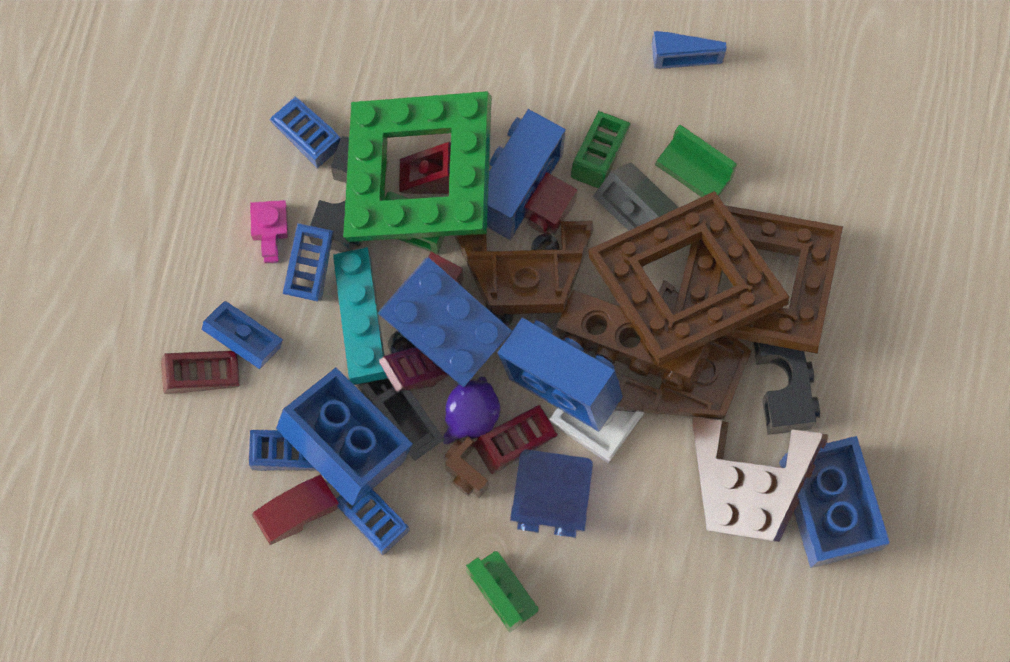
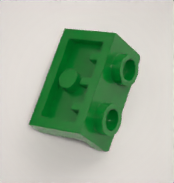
(502, 590)

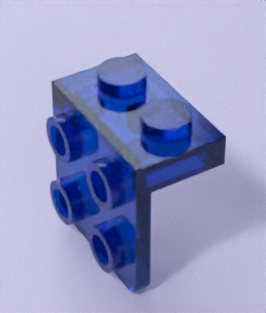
(551, 492)

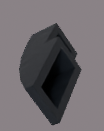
(405, 414)

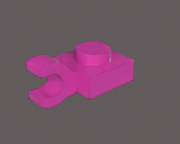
(269, 224)

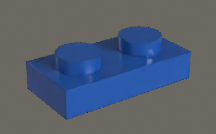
(242, 334)

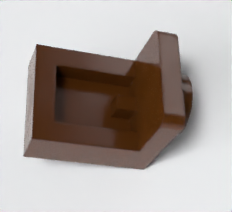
(465, 476)

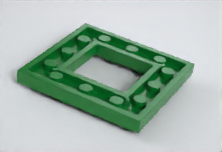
(460, 213)

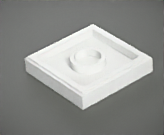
(602, 443)

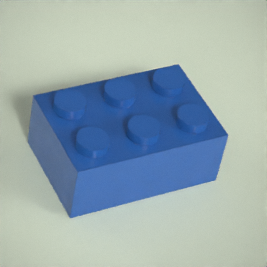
(518, 169)
(444, 322)
(561, 373)
(344, 436)
(838, 506)

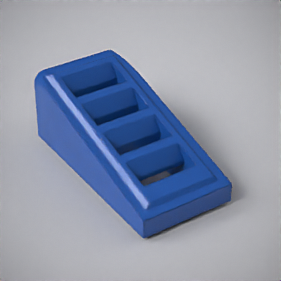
(680, 50)
(324, 149)
(293, 272)
(258, 463)
(392, 537)

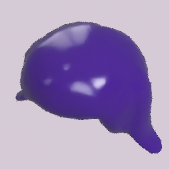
(471, 410)

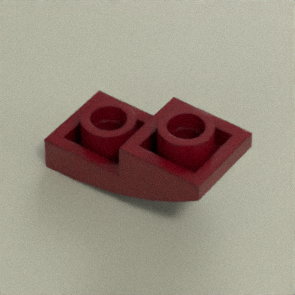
(294, 508)

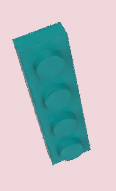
(359, 315)

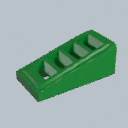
(590, 168)

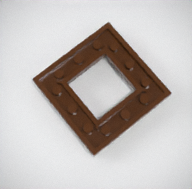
(818, 250)
(669, 335)

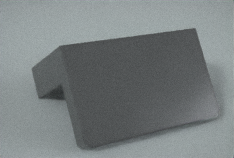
(632, 197)

